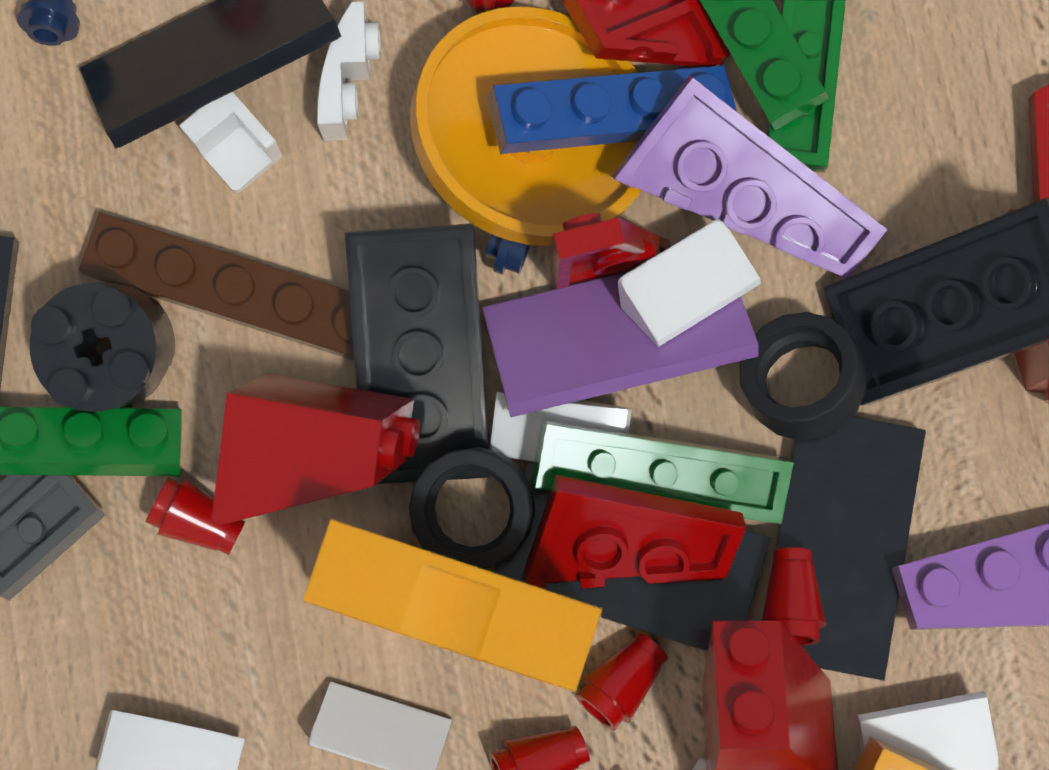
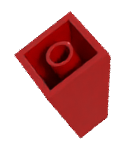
(305, 443)
(765, 701)

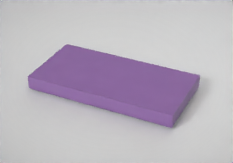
(584, 345)

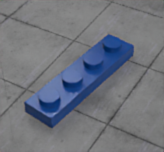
(590, 108)

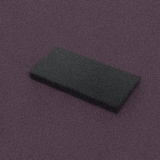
(201, 61)
(949, 303)
(421, 334)
(854, 512)
(668, 610)

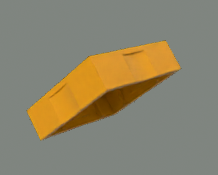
(452, 605)

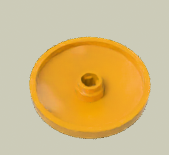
(454, 137)

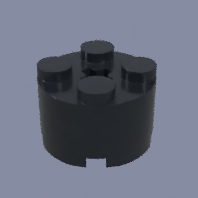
(66, 340)

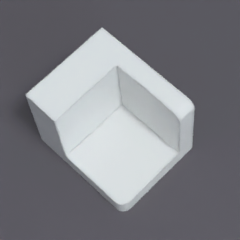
(232, 141)

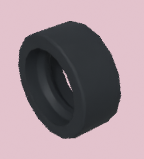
(824, 415)
(434, 476)

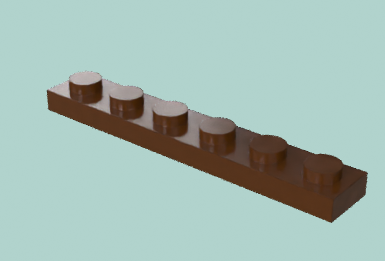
(220, 284)

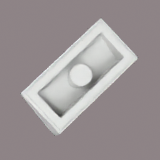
(687, 283)
(378, 730)
(942, 732)

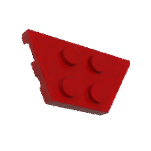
(649, 31)

